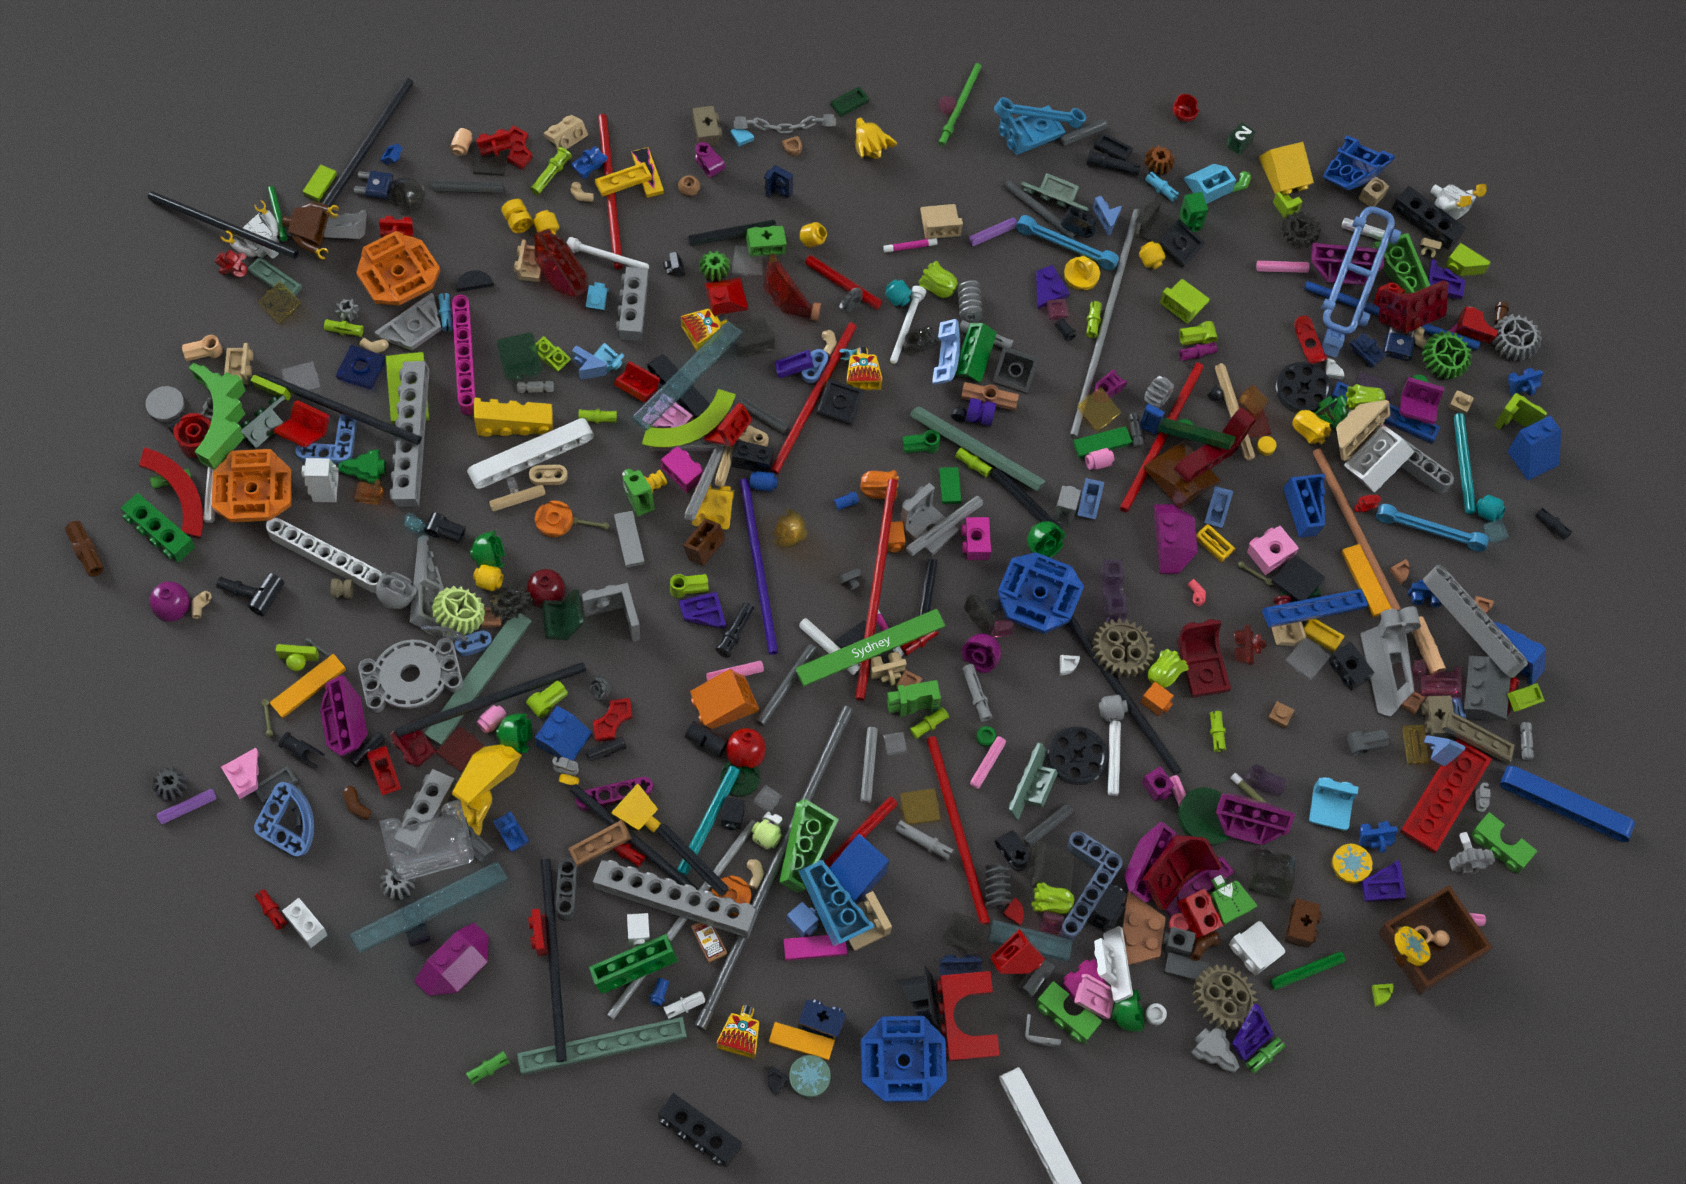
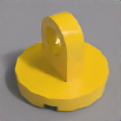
(1081, 273)

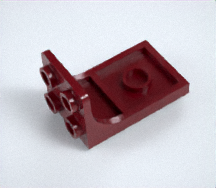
(1414, 309)
(1202, 652)
(1176, 864)

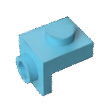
(597, 296)
(609, 356)

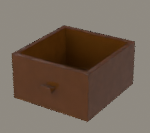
(1445, 913)

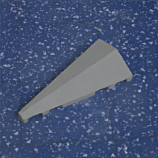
(345, 226)
(428, 586)

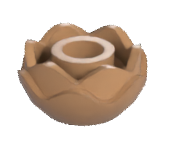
(689, 190)

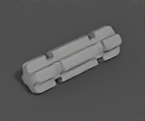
(535, 386)
(1526, 741)

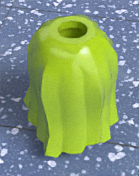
(938, 280)
(1361, 395)
(1167, 668)
(1052, 899)

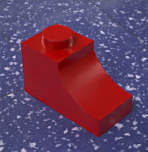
(1472, 324)
(383, 770)

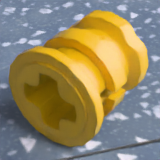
(656, 480)

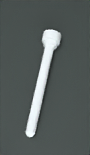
(576, 246)
(917, 295)

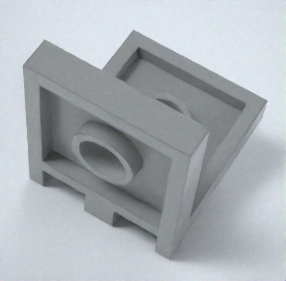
(920, 515)
(610, 599)

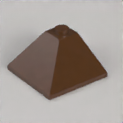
(1171, 483)

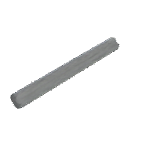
(944, 525)

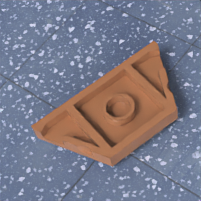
(1142, 931)

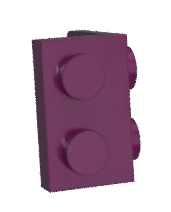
(1420, 400)

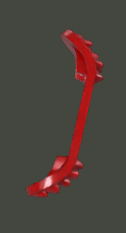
(1305, 331)

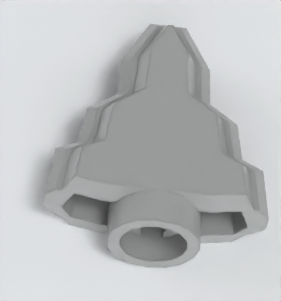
(1215, 1048)

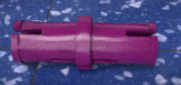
(1198, 351)

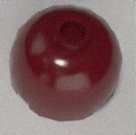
(545, 585)

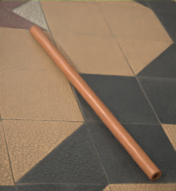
(1355, 527)

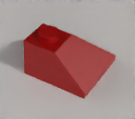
(726, 296)
(1017, 955)

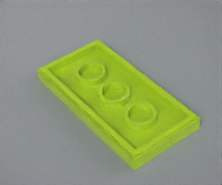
(394, 364)

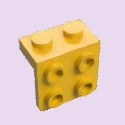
(716, 506)

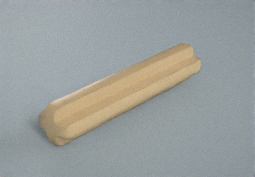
(724, 466)
(517, 497)

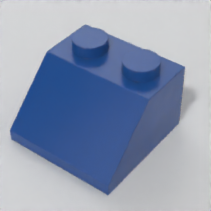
(562, 735)

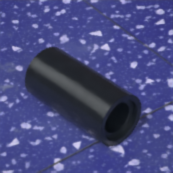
(266, 594)
(706, 739)

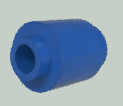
(763, 481)

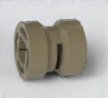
(341, 588)

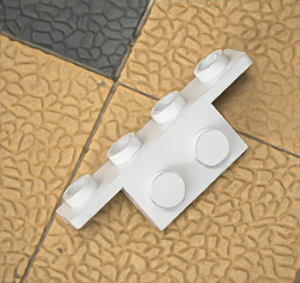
(1113, 963)

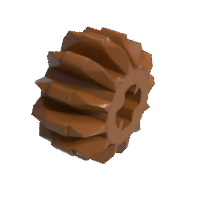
(1159, 160)

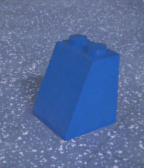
(1537, 448)
(859, 868)

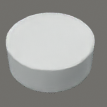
(1155, 1014)

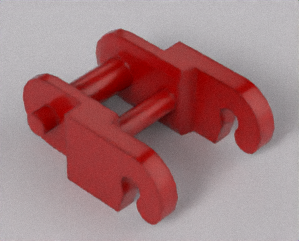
(1370, 502)

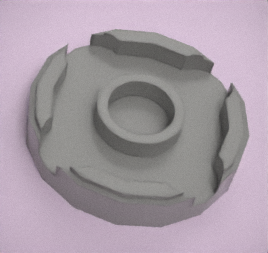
(165, 404)

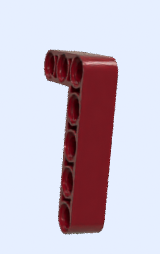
(1210, 456)

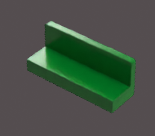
(975, 351)

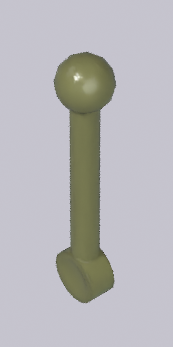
(605, 526)
(1241, 564)
(265, 703)

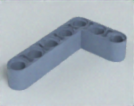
(1093, 887)

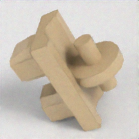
(888, 671)

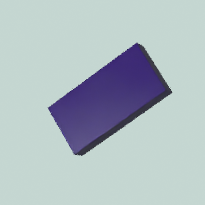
(794, 364)

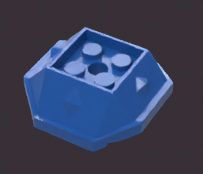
(1042, 575)
(907, 1038)

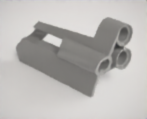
(1385, 647)

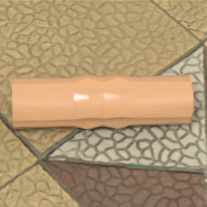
(1428, 648)

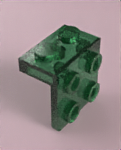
(519, 356)
(562, 617)

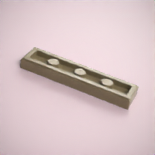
(1478, 737)

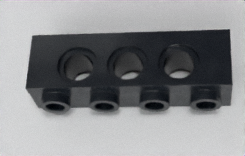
(1428, 217)
(677, 1106)

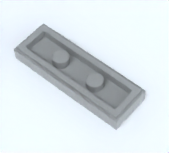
(629, 539)

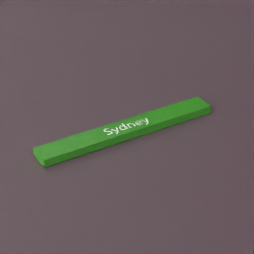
(870, 647)

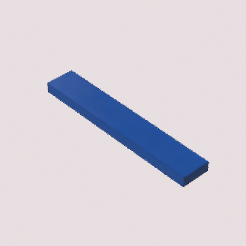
(1412, 426)
(1314, 608)

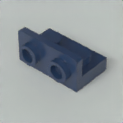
(779, 181)

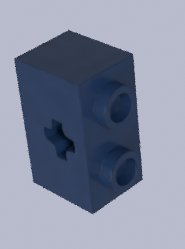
(829, 1027)

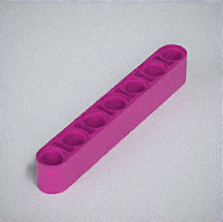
(464, 346)

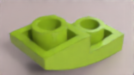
(551, 355)

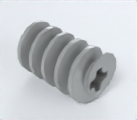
(969, 301)

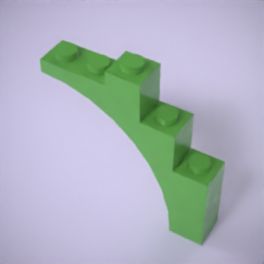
(224, 431)

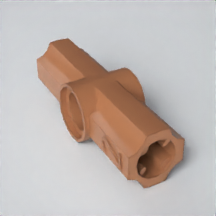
(1002, 398)

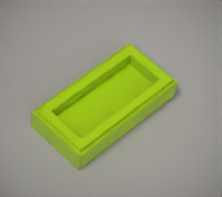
(319, 183)
(270, 387)
(1525, 697)

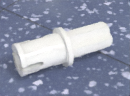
(684, 1004)

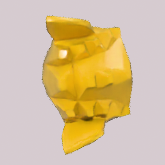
(871, 139)
(476, 811)

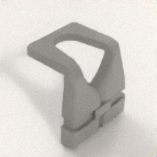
(1043, 1041)

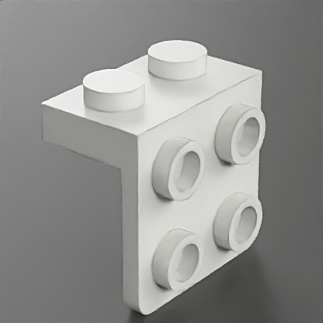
(1257, 948)

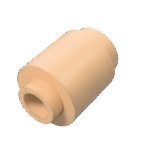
(461, 142)

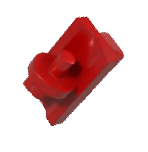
(494, 143)
(390, 224)
(232, 263)

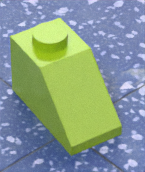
(1466, 262)

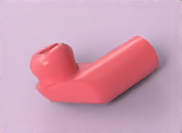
(1199, 593)

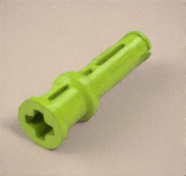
(555, 165)

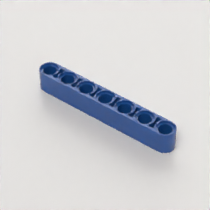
(1567, 803)

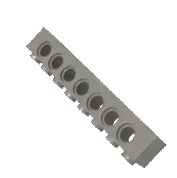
(410, 495)
(681, 907)

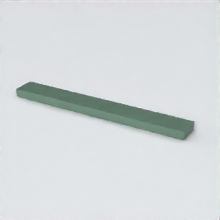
(977, 448)
(480, 675)
(604, 1045)

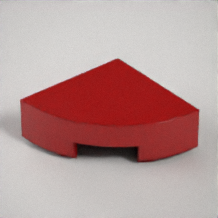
(1015, 912)

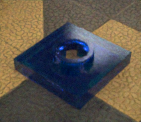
(366, 376)

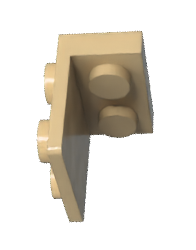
(941, 221)
(875, 914)

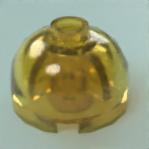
(790, 529)

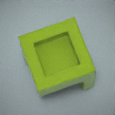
(1287, 205)

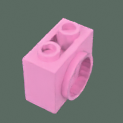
(1276, 540)

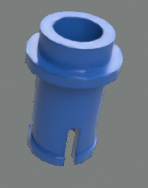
(847, 500)
(659, 992)

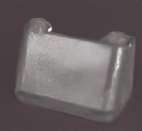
(428, 844)

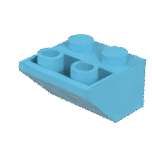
(1212, 181)

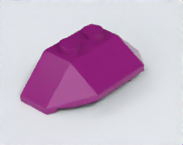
(1329, 258)
(1174, 538)
(342, 717)
(1252, 819)
(1143, 858)
(455, 962)

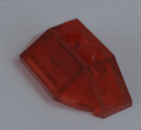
(559, 264)
(784, 290)

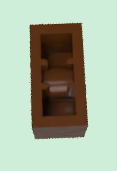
(704, 542)
(1296, 932)

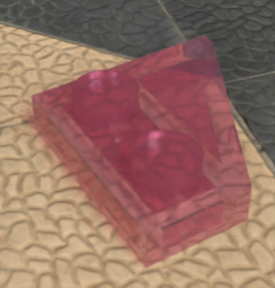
(1442, 684)

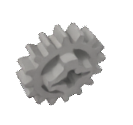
(1472, 860)

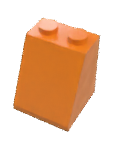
(724, 699)

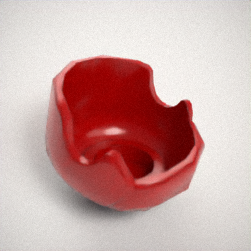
(1185, 108)

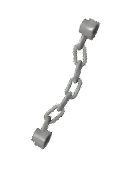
(741, 123)

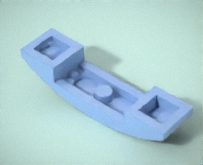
(949, 352)

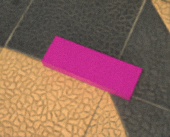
(812, 947)

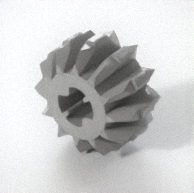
(1159, 392)
(394, 890)

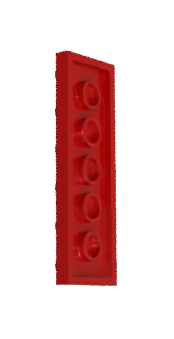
(1445, 798)

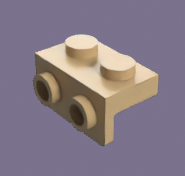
(566, 132)
(526, 266)
(239, 362)
(1289, 634)

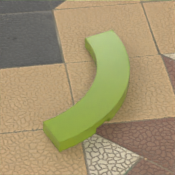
(693, 430)

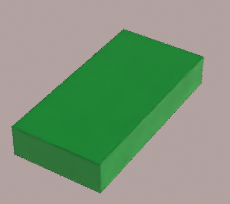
(950, 485)

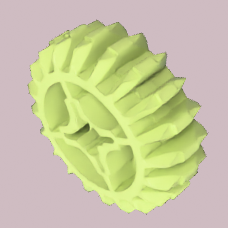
(470, 614)

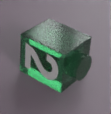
(1240, 138)

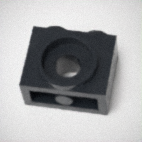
(1108, 908)

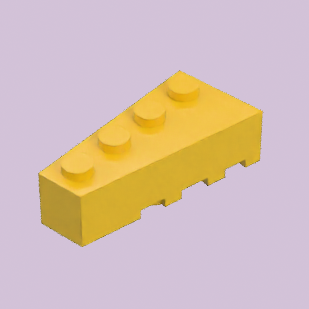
(512, 418)

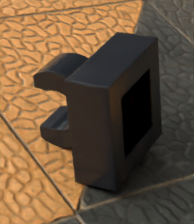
(675, 265)

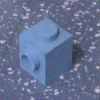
(803, 920)

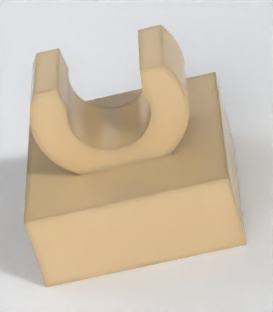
(1431, 245)
(1461, 402)

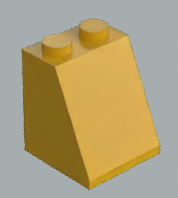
(1287, 168)

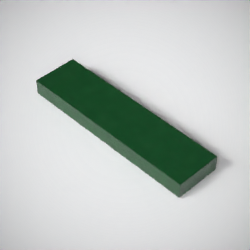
(1196, 433)

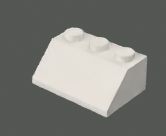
(1379, 458)

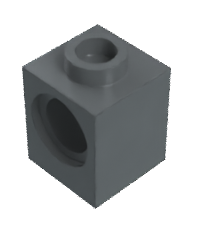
(1185, 936)

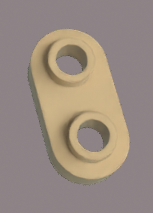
(752, 434)
(548, 474)

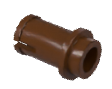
(1501, 311)

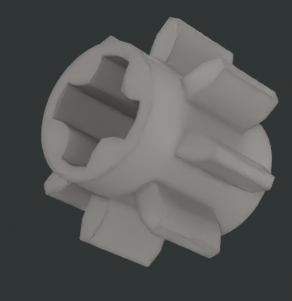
(347, 310)

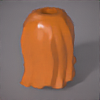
(875, 483)

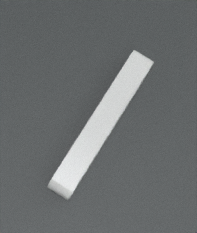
(530, 453)
(318, 549)
(1038, 1128)

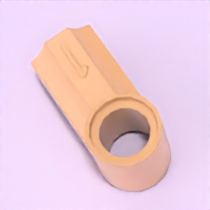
(202, 348)

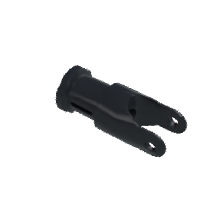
(298, 748)

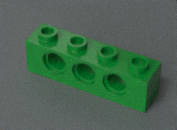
(139, 507)
(633, 964)

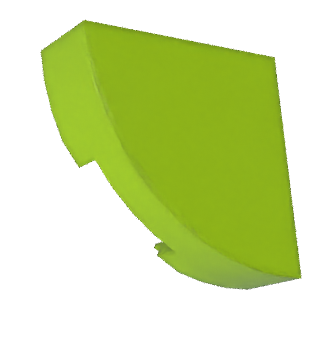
(1382, 993)

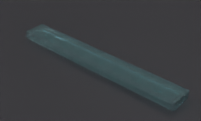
(686, 375)
(427, 907)

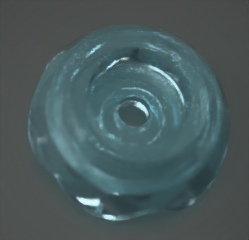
(413, 523)

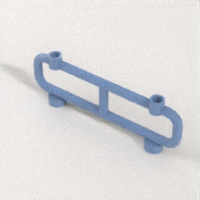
(1390, 236)

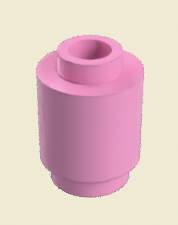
(1099, 459)
(491, 719)

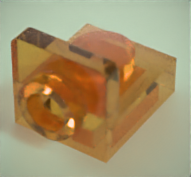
(369, 492)

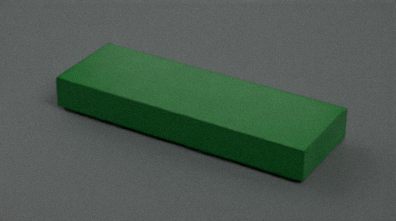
(1110, 439)

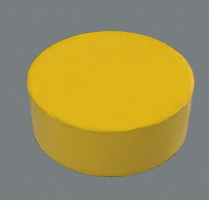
(1266, 445)
(569, 779)

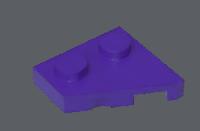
(1049, 286)
(1385, 885)
(1253, 1033)

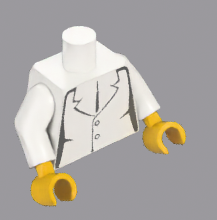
(1455, 200)
(263, 225)

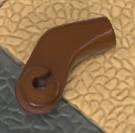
(353, 803)
(1203, 943)

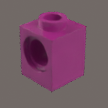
(1158, 776)

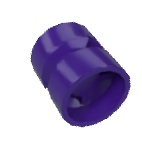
(981, 412)

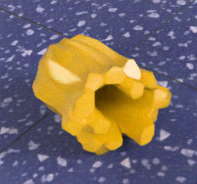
(1311, 427)

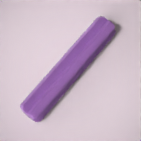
(992, 231)
(186, 806)

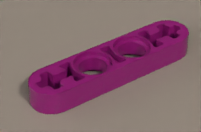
(613, 790)

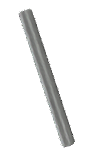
(704, 484)

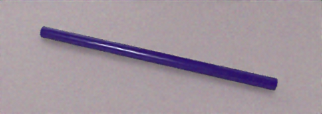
(758, 567)

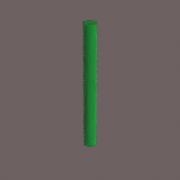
(277, 213)

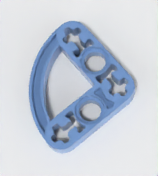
(274, 826)

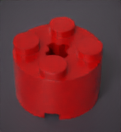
(191, 432)

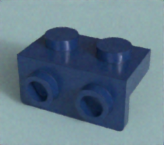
(952, 965)

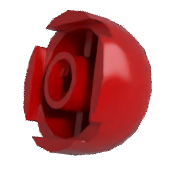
(746, 748)

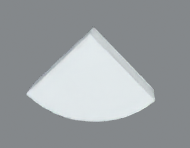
(1333, 369)
(1068, 664)
(776, 819)
(1465, 840)

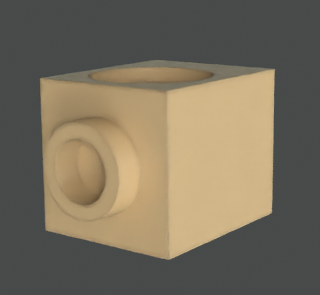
(1373, 192)

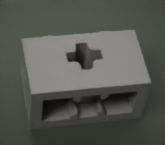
(1066, 505)

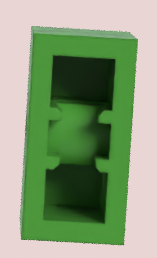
(766, 241)

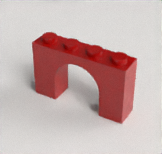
(958, 1044)

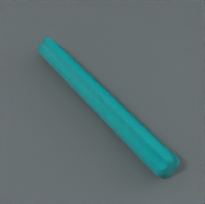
(1464, 463)
(710, 816)

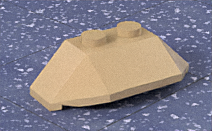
(1360, 426)

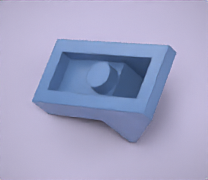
(1107, 216)
(1332, 342)
(590, 364)
(1090, 498)
(1218, 507)
(1443, 749)

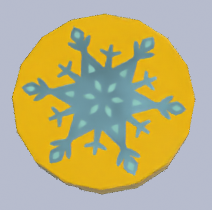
(1352, 863)
(1412, 945)

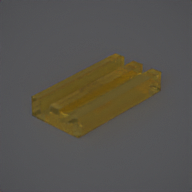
(1417, 760)

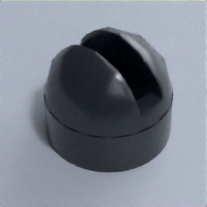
(1216, 393)
(959, 414)

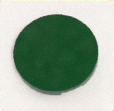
(1199, 816)

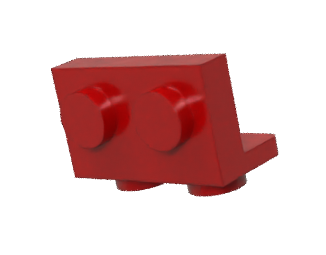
(638, 382)
(539, 940)

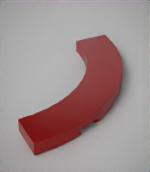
(182, 486)

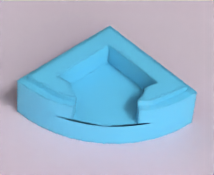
(741, 136)

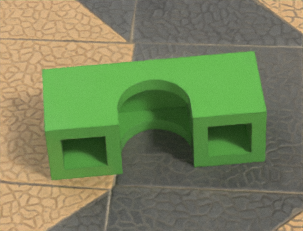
(1488, 835)
(1080, 1026)

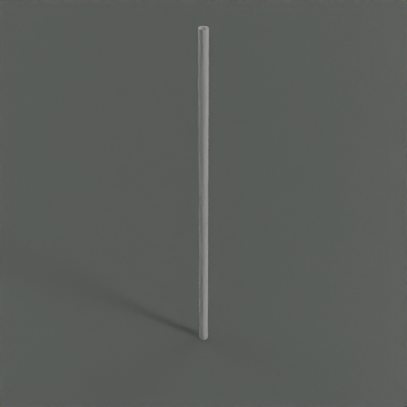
(1105, 322)

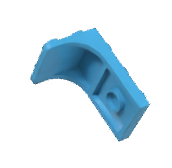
(1029, 132)

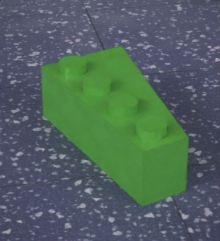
(1403, 265)
(806, 842)

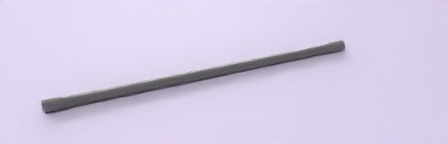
(707, 1012)

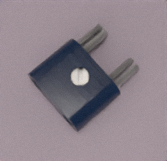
(378, 184)
(1399, 345)

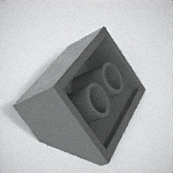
(1486, 690)

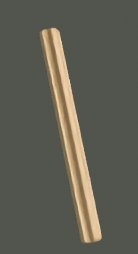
(1233, 406)

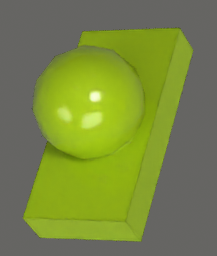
(296, 655)

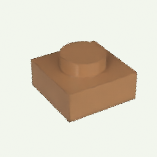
(1280, 714)

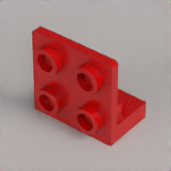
(304, 425)
(730, 427)

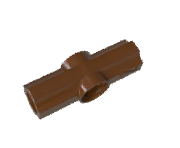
(84, 548)

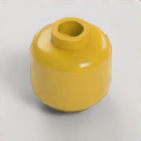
(546, 220)
(813, 234)
(1152, 255)
(488, 577)

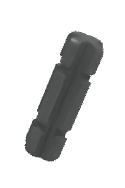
(1136, 431)

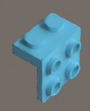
(1332, 803)

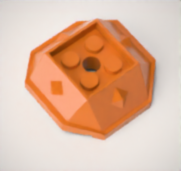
(394, 255)
(250, 471)

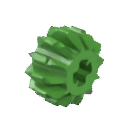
(714, 265)

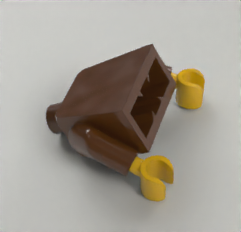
(309, 225)

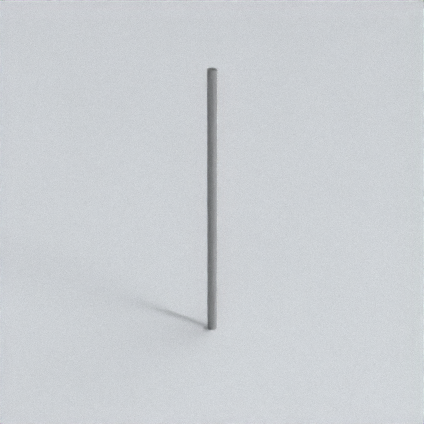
(681, 920)

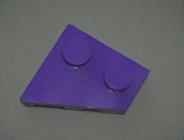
(1456, 284)
(703, 610)

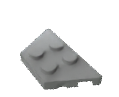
(413, 325)

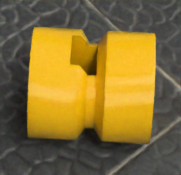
(517, 216)

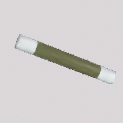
(1246, 788)

